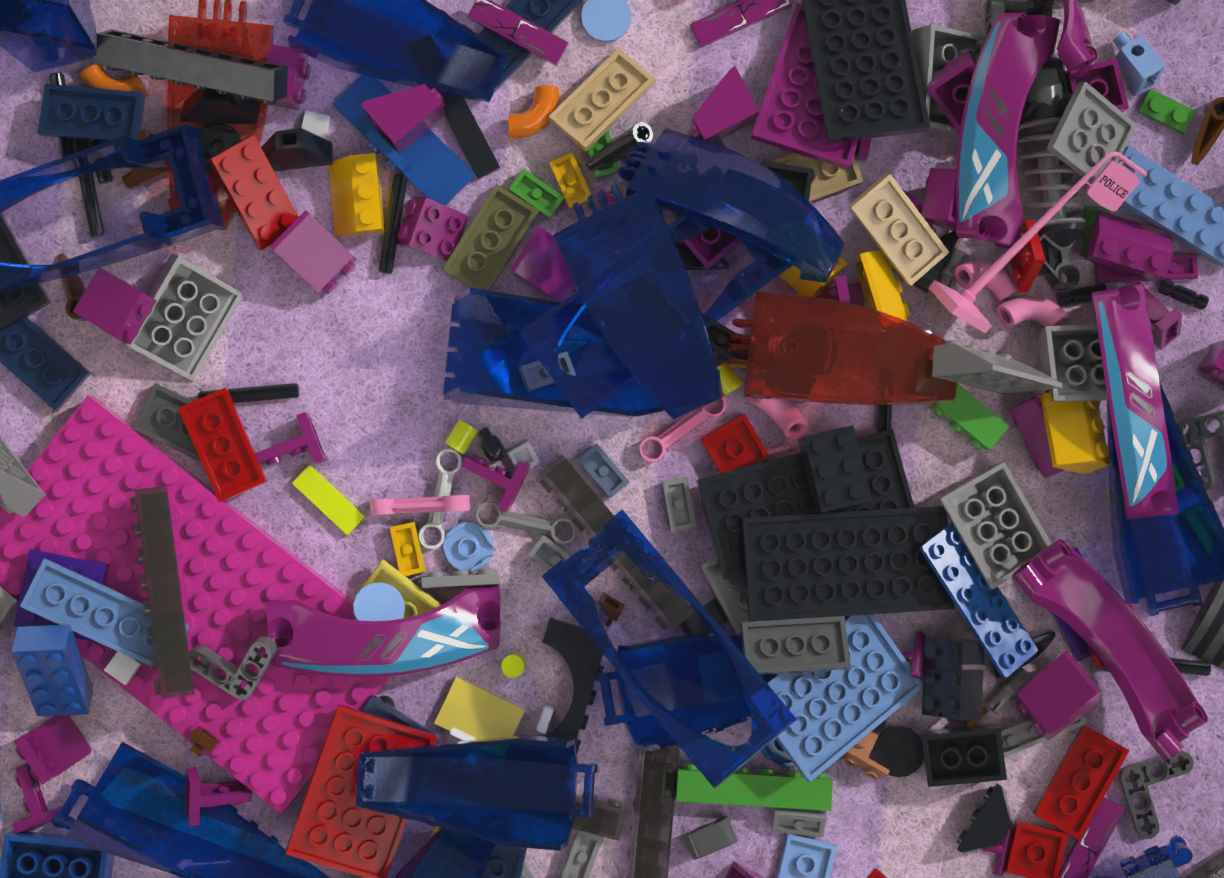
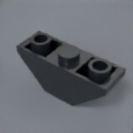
(212, 107)
(297, 150)
(989, 823)

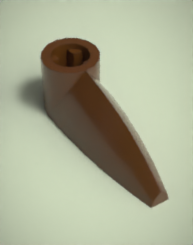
(1209, 130)
(73, 290)

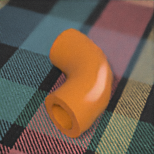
(96, 77)
(537, 116)

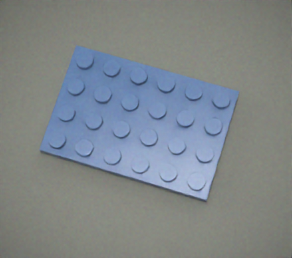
(843, 705)

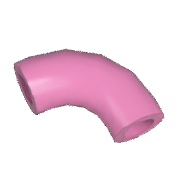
(1000, 284)
(1031, 309)
(784, 414)

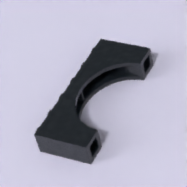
(584, 663)

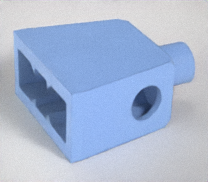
(1140, 69)

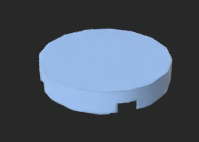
(606, 19)
(473, 552)
(378, 603)

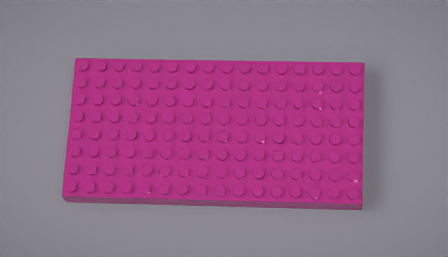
(224, 578)

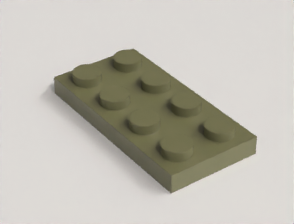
(491, 239)

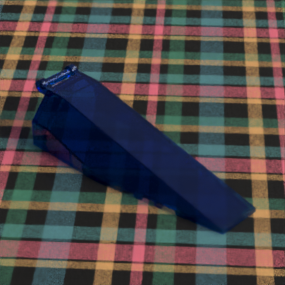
(142, 818)

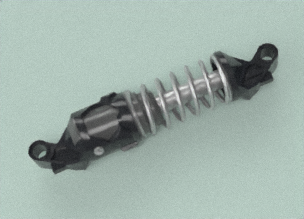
(1038, 121)

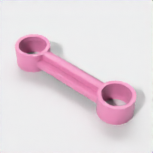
(679, 429)
(420, 505)

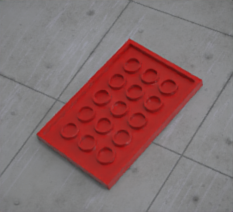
(329, 823)

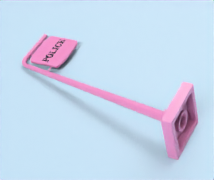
(1108, 190)

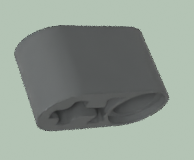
(710, 838)

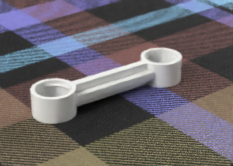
(442, 488)

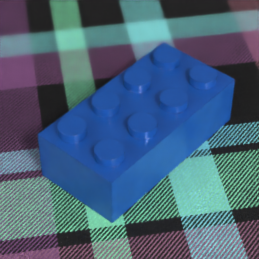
(52, 670)
(51, 856)

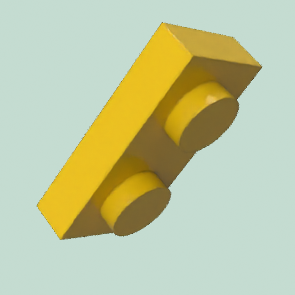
(570, 180)
(408, 549)

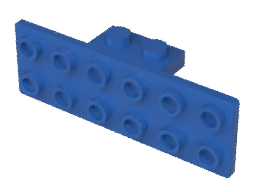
(424, 163)
(983, 609)

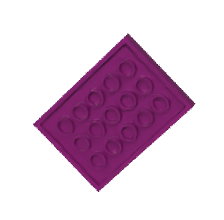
(791, 106)

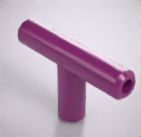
(916, 655)
(1002, 852)

